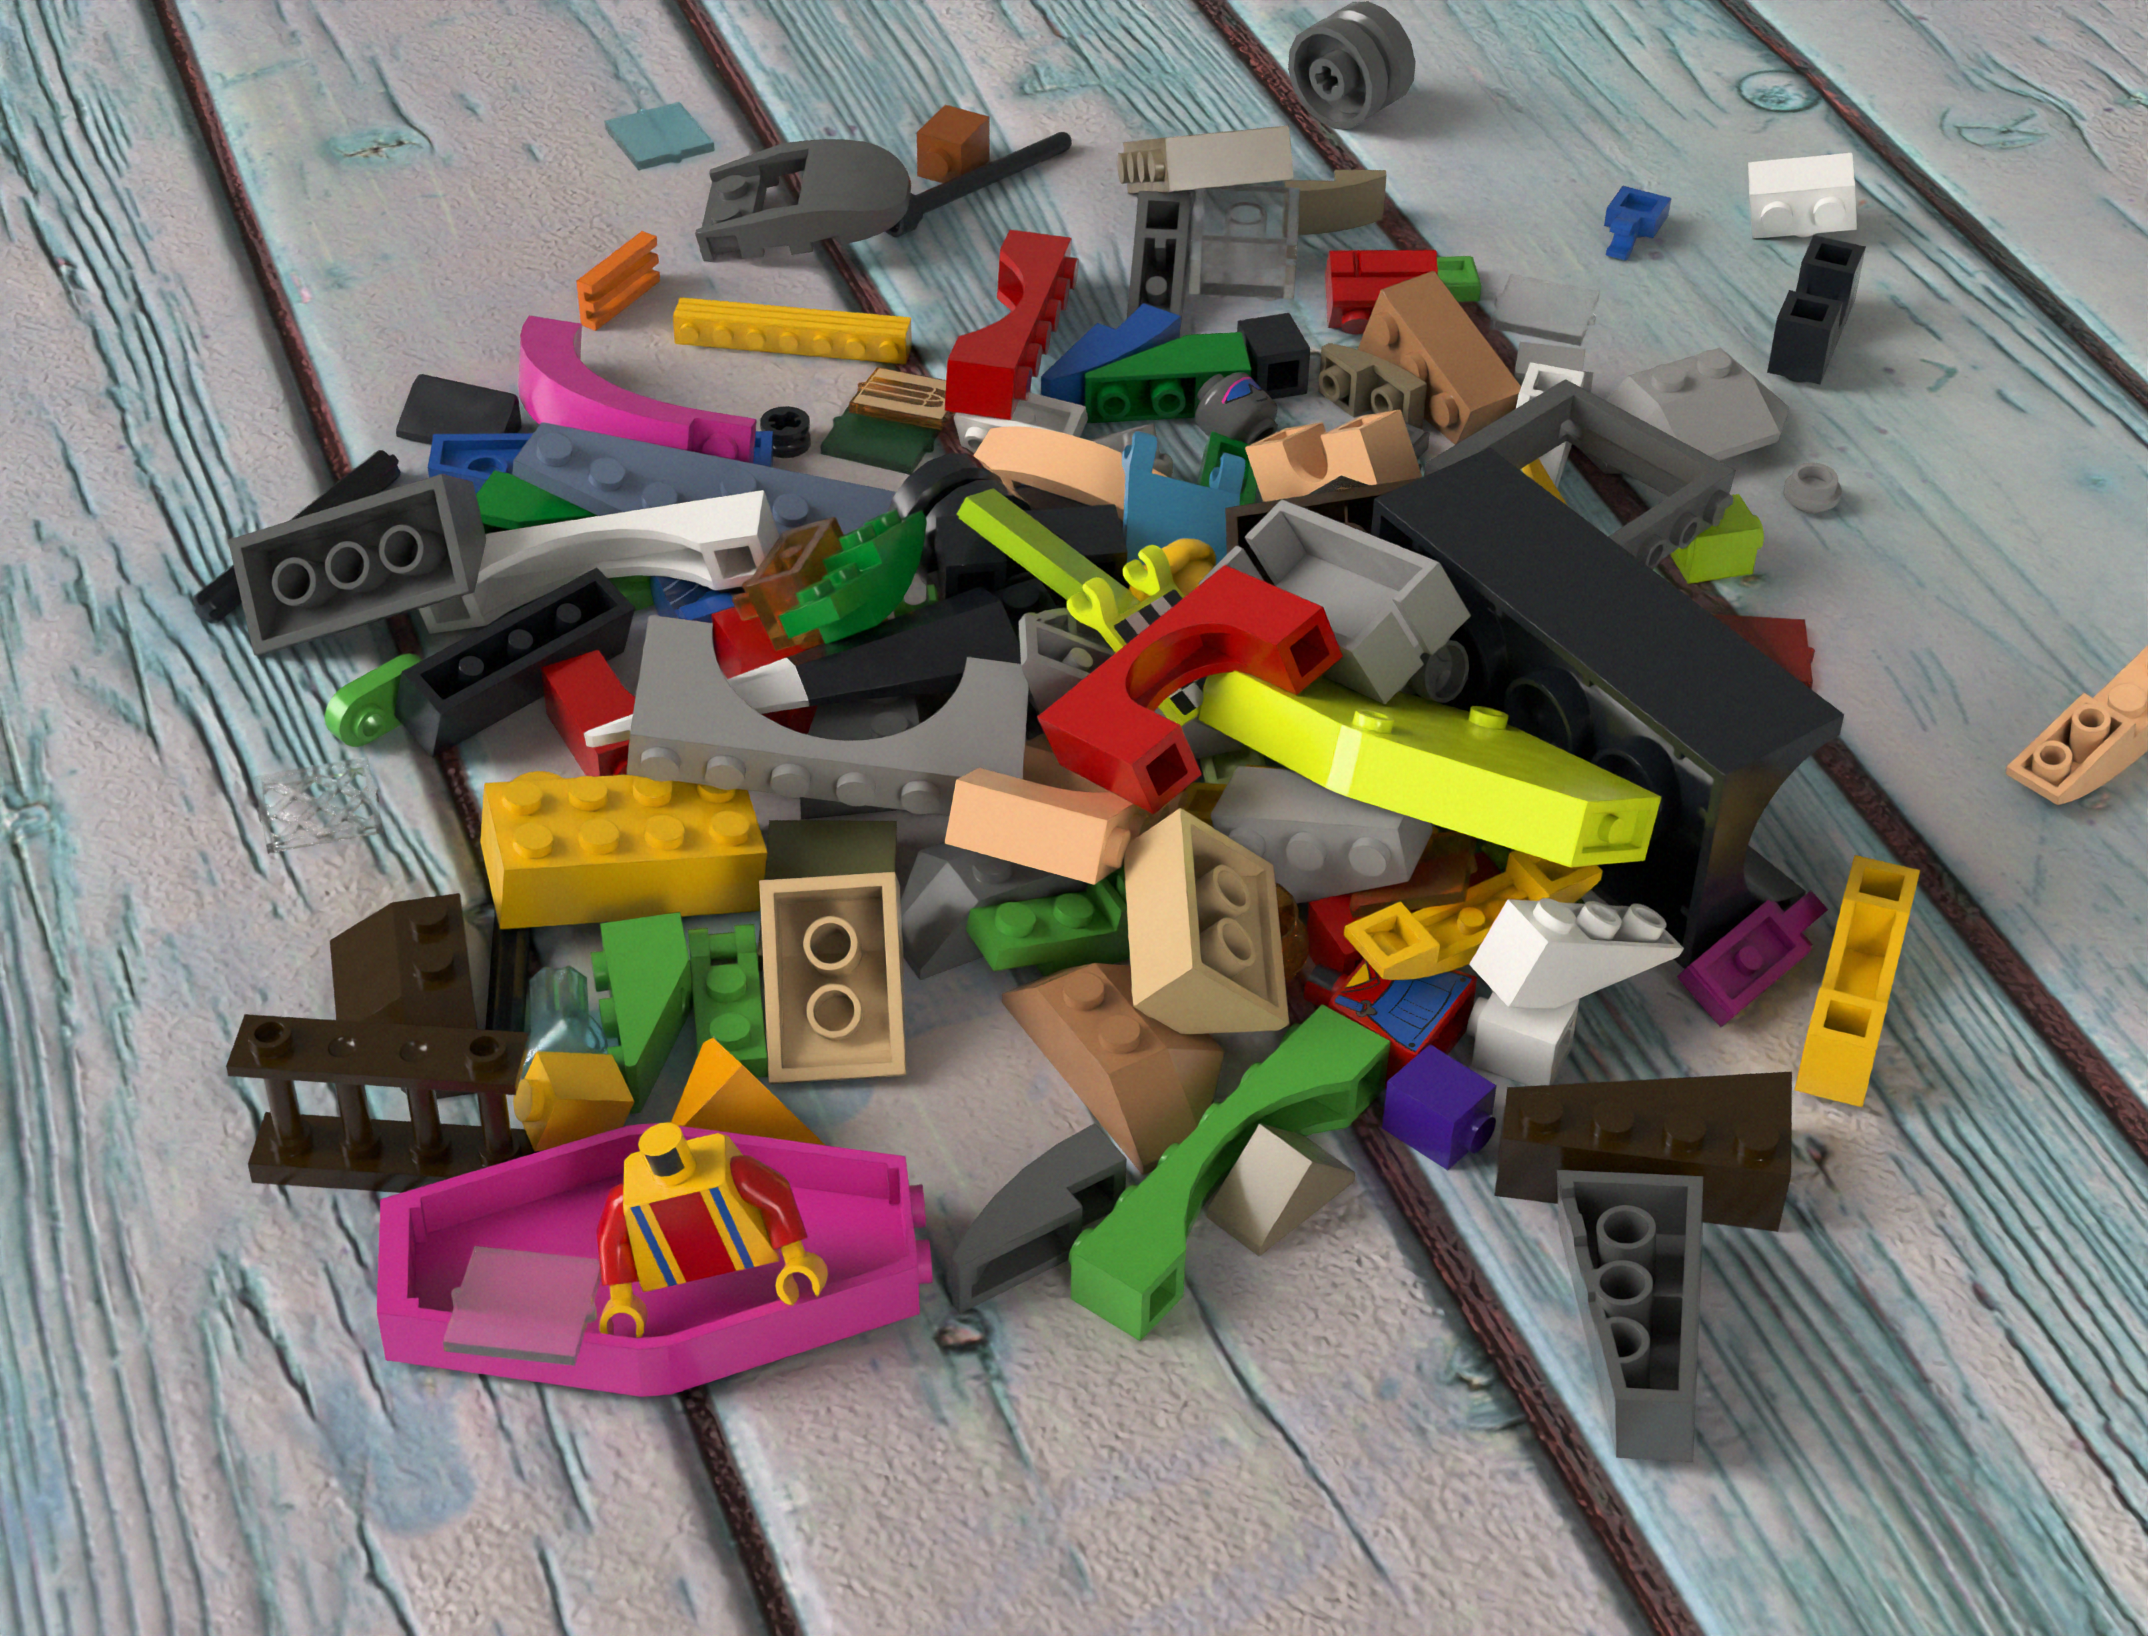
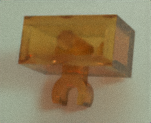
(787, 568)

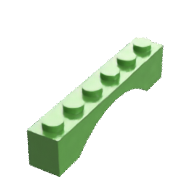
(1311, 1084)

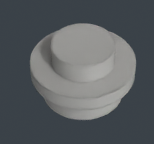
(1813, 488)

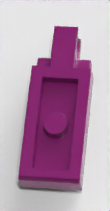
(1751, 957)

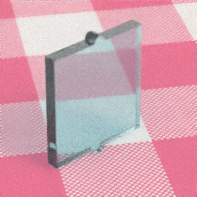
(659, 136)

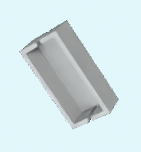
(1376, 595)

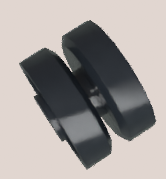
(940, 490)

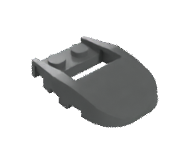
(845, 193)

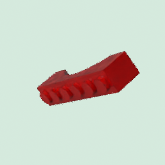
(997, 363)

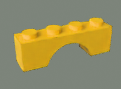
(1857, 981)

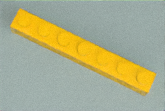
(792, 330)

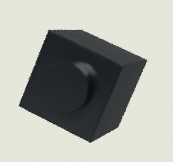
(1276, 354)

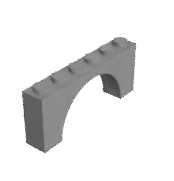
(702, 732)

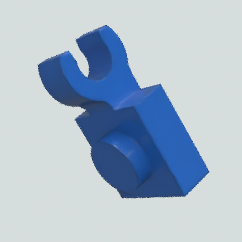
(1634, 216)

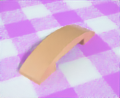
(1056, 464)

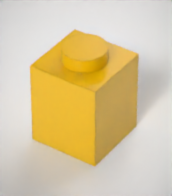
(571, 1098)

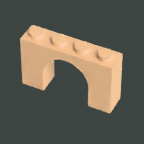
(1048, 818)

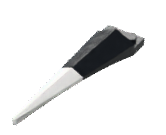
(897, 657)

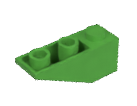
(649, 992)

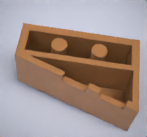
(1434, 339)

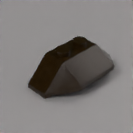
(406, 968)

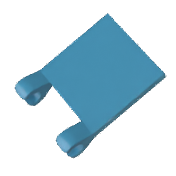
(1170, 509)

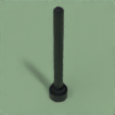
(978, 179)

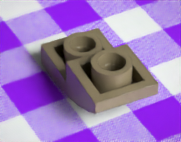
(1341, 204)
(1366, 383)

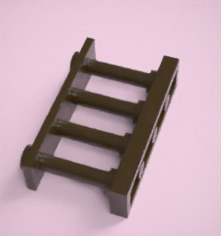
(370, 1152)

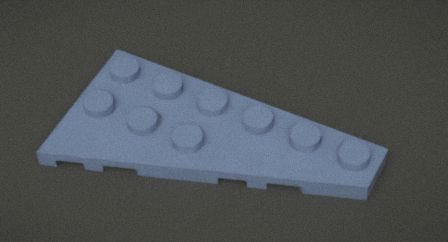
(627, 475)

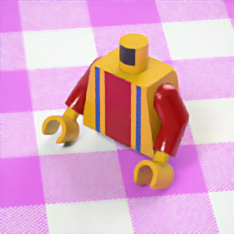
(696, 1215)

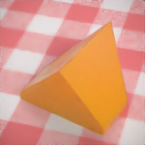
(732, 1100)

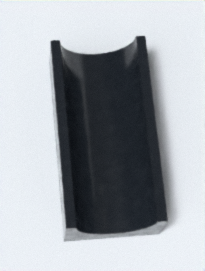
(1623, 675)

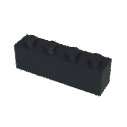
(501, 664)

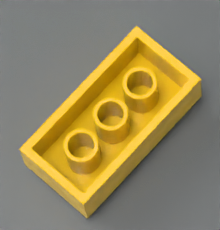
(618, 850)

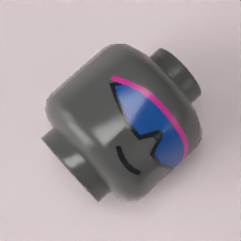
(1236, 408)

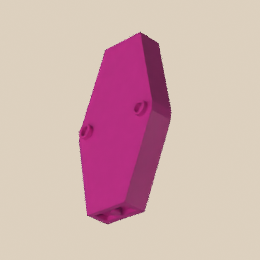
(696, 1332)

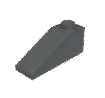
(1161, 251)

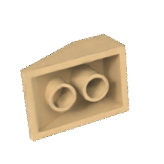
(833, 977)

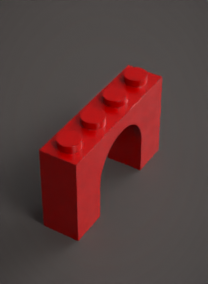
(1226, 624)
(588, 694)

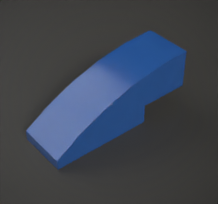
(1105, 345)

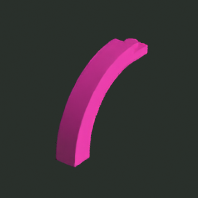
(566, 393)

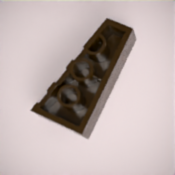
(1705, 1126)

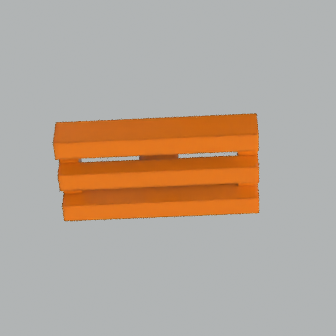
(617, 281)

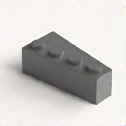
(1638, 1289)

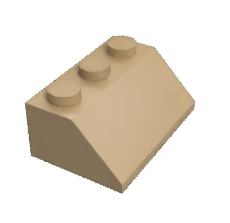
(1203, 930)

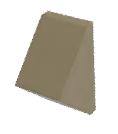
(1276, 1187)

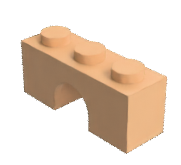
(1306, 457)

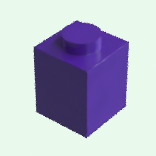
(1440, 1107)

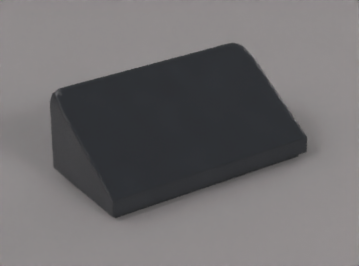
(456, 408)

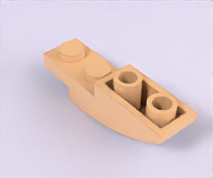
(2089, 739)

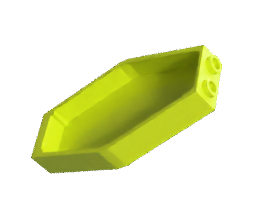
(1440, 767)

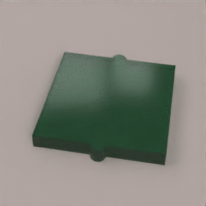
(878, 442)

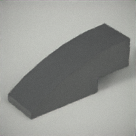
(1037, 1217)

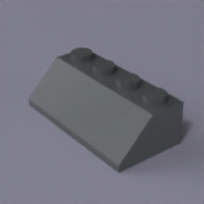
(359, 562)

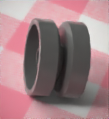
(1351, 64)

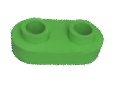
(368, 704)

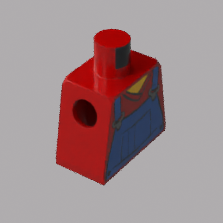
(1403, 1011)

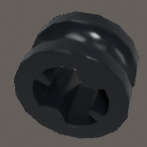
(789, 430)

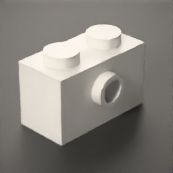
(1802, 196)

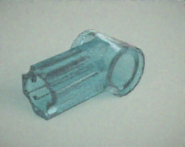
(562, 1015)

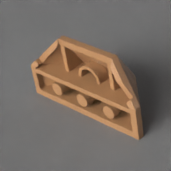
(1124, 1066)

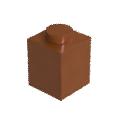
(952, 144)

